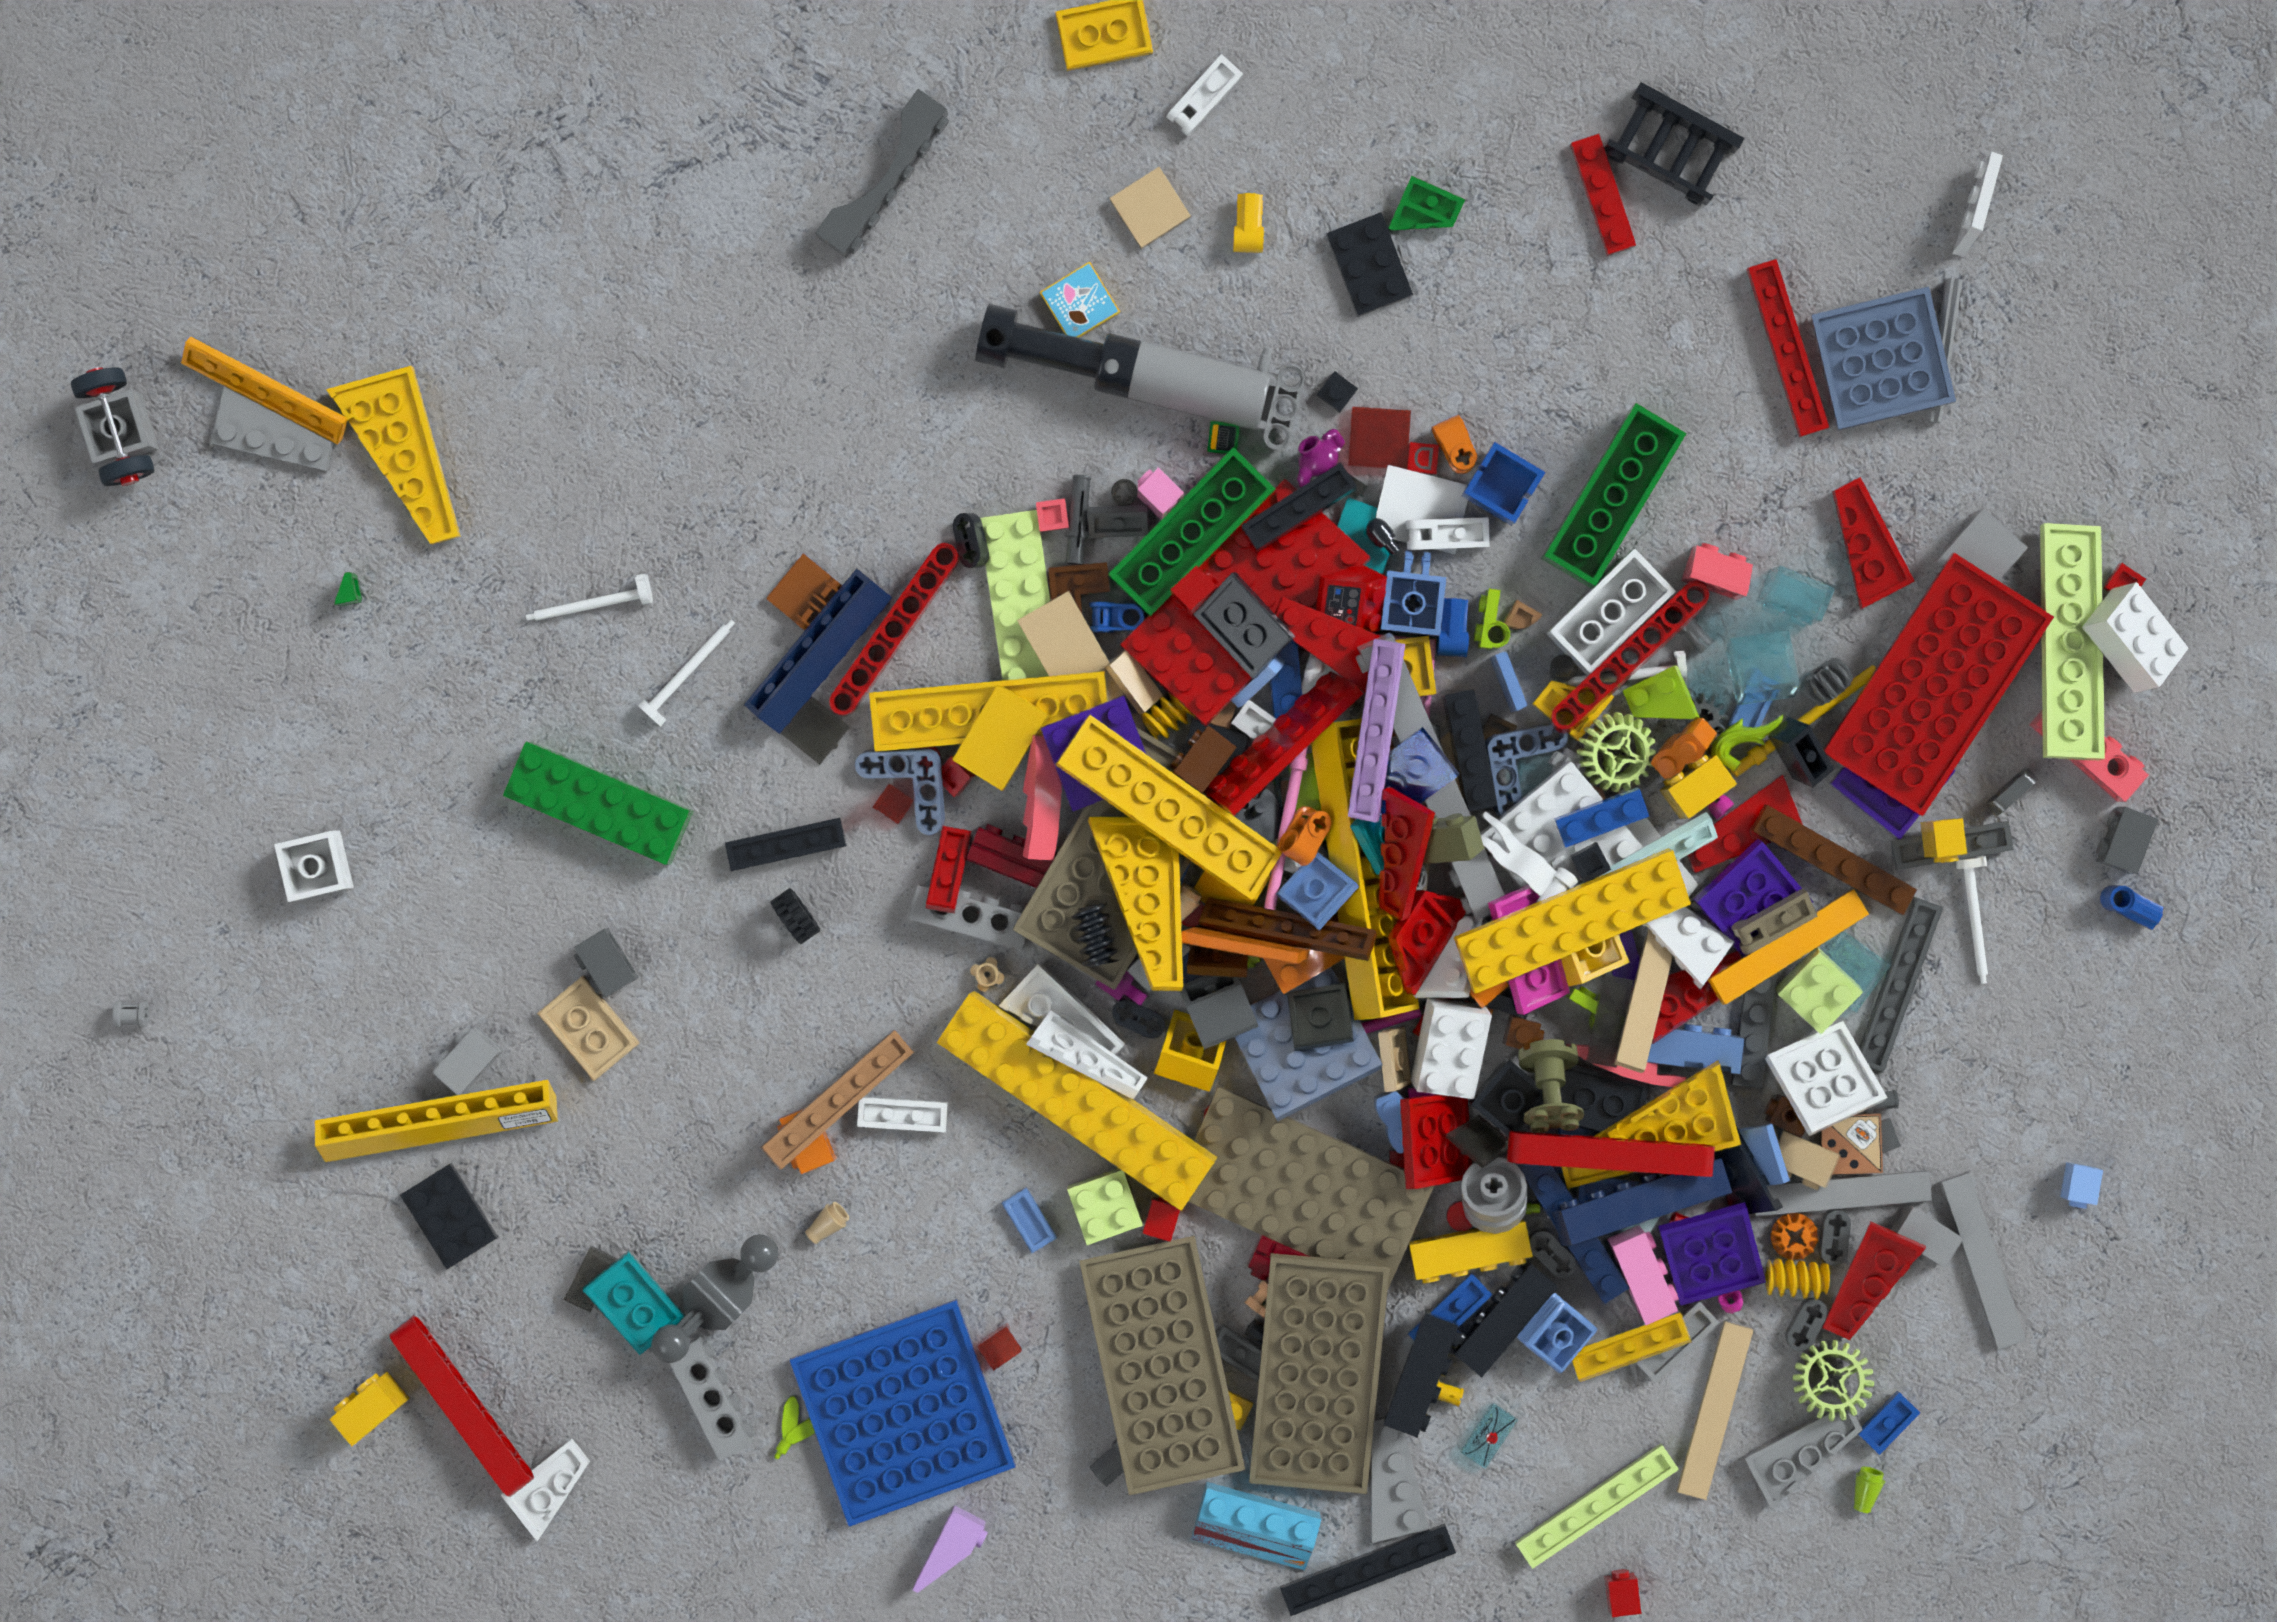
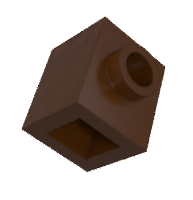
(1522, 1032)
(1782, 1114)

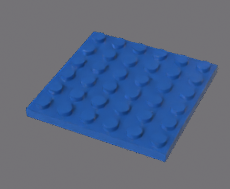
(902, 1412)

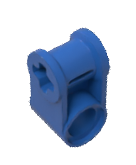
(1112, 617)

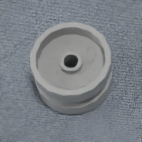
(1494, 1196)

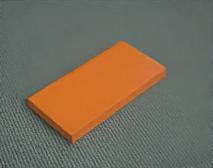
(1244, 945)

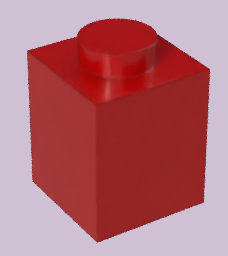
(1194, 589)
(1161, 1219)
(1622, 1593)

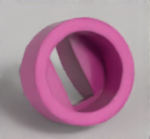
(1721, 807)
(1731, 1308)

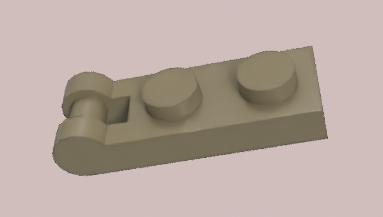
(1774, 921)

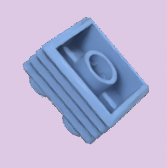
(1557, 1333)

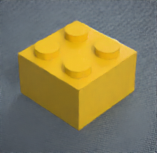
(1697, 786)
(363, 1412)

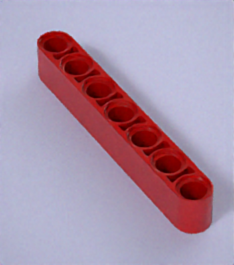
(896, 614)
(1636, 644)
(1610, 1153)
(461, 1406)

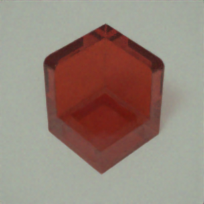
(893, 803)
(999, 1346)

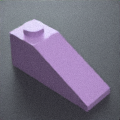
(953, 1545)

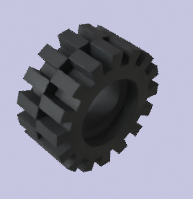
(795, 916)

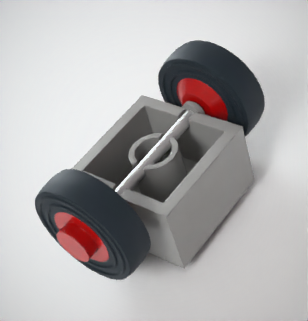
(115, 427)

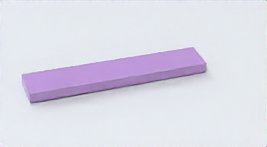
(1376, 730)

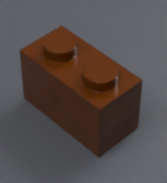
(1203, 759)

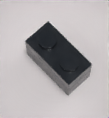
(1801, 752)

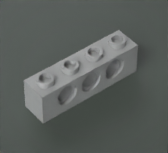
(956, 922)
(722, 1441)

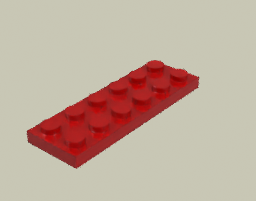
(1282, 742)

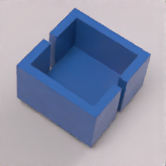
(1503, 483)

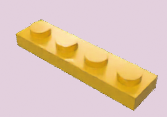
(1631, 1347)

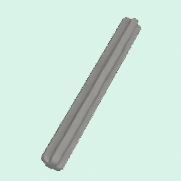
(1947, 326)

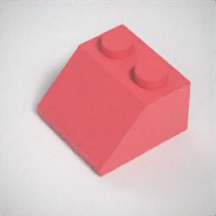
(1719, 572)

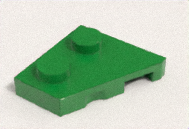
(1426, 207)

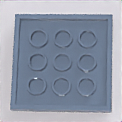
(1883, 358)
(1302, 1077)

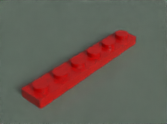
(1787, 348)

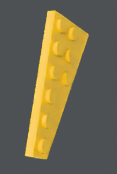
(397, 434)
(1148, 891)
(1688, 1113)

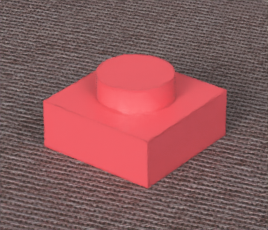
(1052, 515)

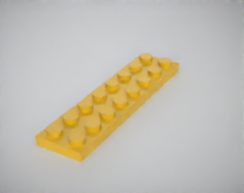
(948, 712)
(1169, 808)
(1572, 920)

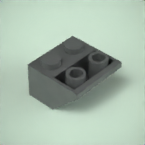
(1218, 1008)

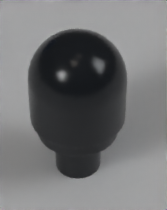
(1382, 535)

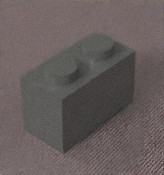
(2126, 839)
(605, 963)

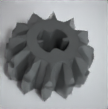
(1827, 681)
(1710, 710)

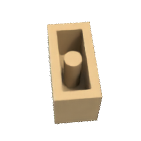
(1807, 1160)

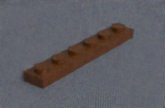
(1833, 859)
(1287, 929)

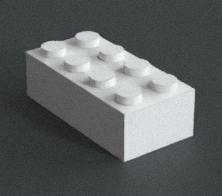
(1610, 612)

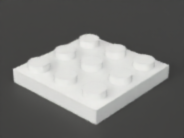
(1826, 1078)

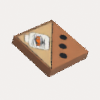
(1858, 1143)

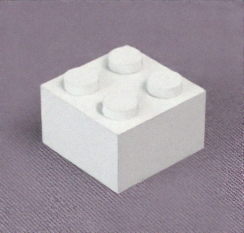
(313, 866)

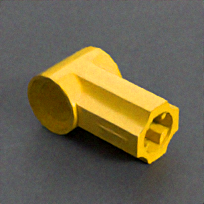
(1248, 228)

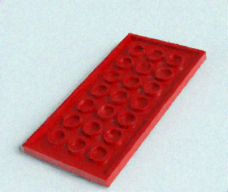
(1188, 657)
(1937, 684)

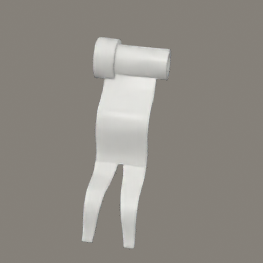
(1527, 863)

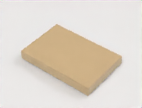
(588, 1028)

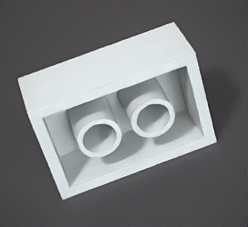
(2135, 637)
(1450, 1048)

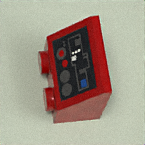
(1353, 596)

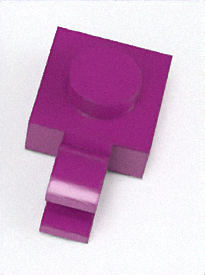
(1125, 987)

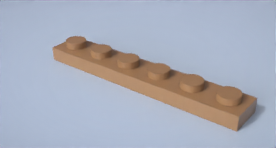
(836, 1100)

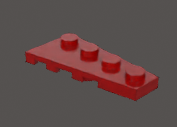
(1871, 551)
(1734, 828)
(1873, 1272)

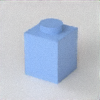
(2081, 1185)

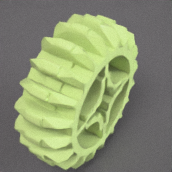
(1619, 741)
(1841, 1393)

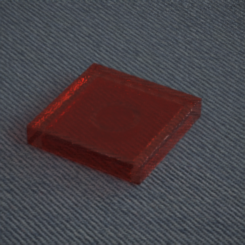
(1379, 437)

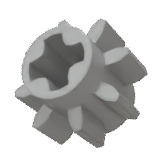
(1559, 759)

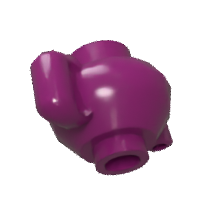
(1318, 455)

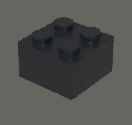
(1507, 1097)

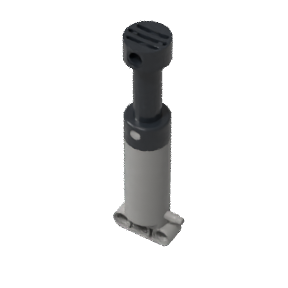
(1152, 373)

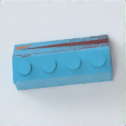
(1256, 1526)

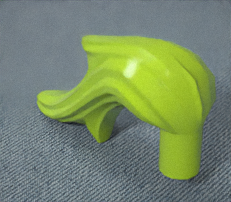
(1740, 734)

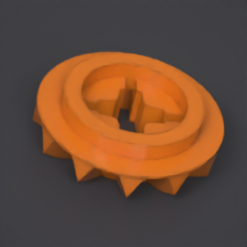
(1781, 1239)

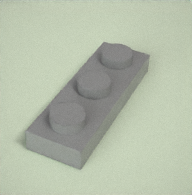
(1699, 1324)

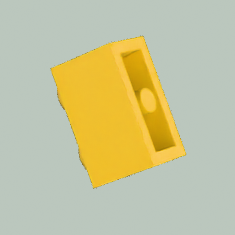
(1944, 839)

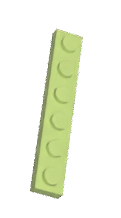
(1596, 1505)

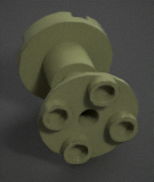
(1548, 1062)

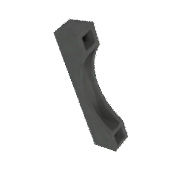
(847, 223)

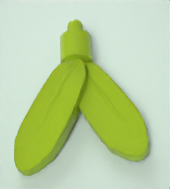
(791, 1431)

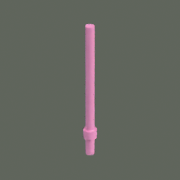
(1297, 767)

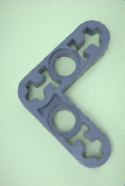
(1507, 758)
(912, 770)

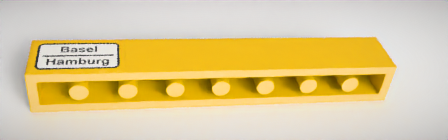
(436, 1120)

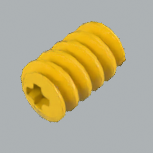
(1165, 717)
(1797, 1277)

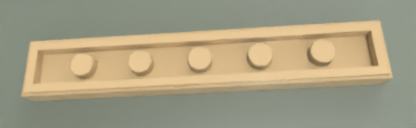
(1644, 1005)
(1714, 1410)

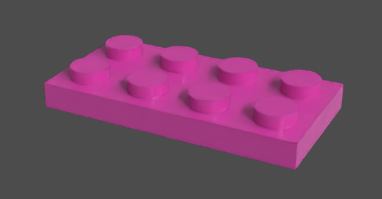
(1541, 984)

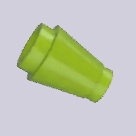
(1867, 1488)

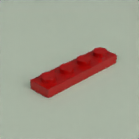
(1603, 194)

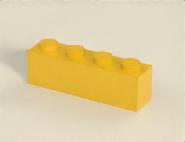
(1468, 1250)

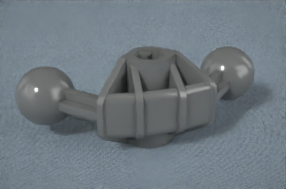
(716, 1297)

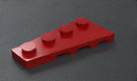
(1327, 639)
(1404, 849)
(1685, 1000)

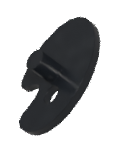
(1263, 815)

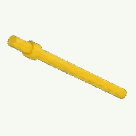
(1758, 754)

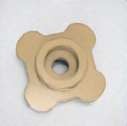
(995, 977)

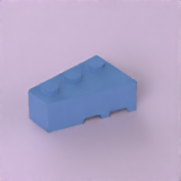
(1699, 1048)

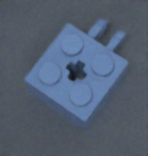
(1425, 588)

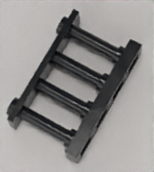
(1698, 128)

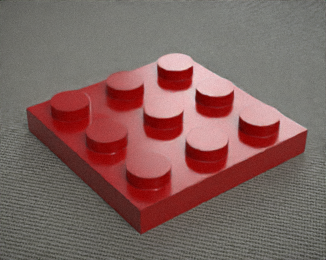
(1427, 1152)

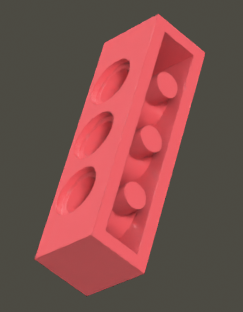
(2118, 786)

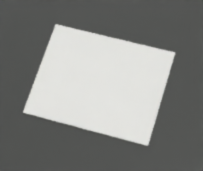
(1418, 497)

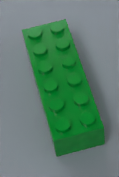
(1613, 495)
(1192, 531)
(598, 803)

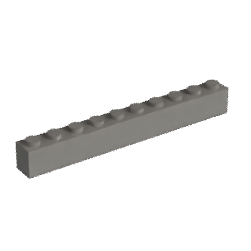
(1473, 876)

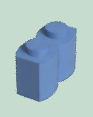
(1388, 1109)

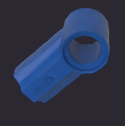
(1454, 634)
(2132, 906)

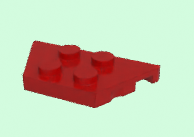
(1423, 936)

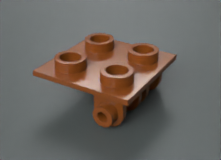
(804, 591)

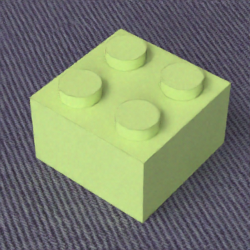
(1818, 990)
(1105, 1206)

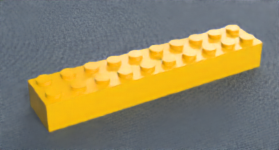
(1375, 983)
(1076, 1103)

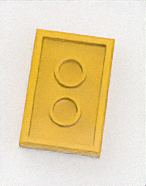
(1103, 33)
(1000, 737)

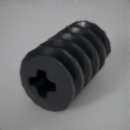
(1094, 935)

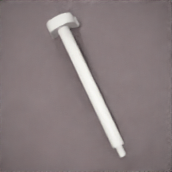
(642, 592)
(1680, 661)
(651, 708)
(1968, 865)

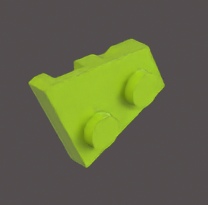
(1661, 697)

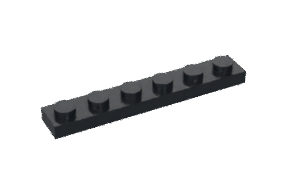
(1367, 1569)

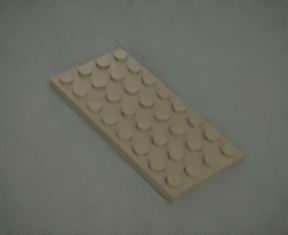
(1081, 880)
(1304, 1186)
(1161, 1365)
(1319, 1373)

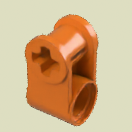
(1454, 439)
(1303, 836)

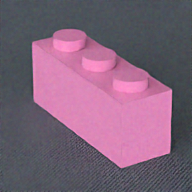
(1158, 492)
(1644, 1274)

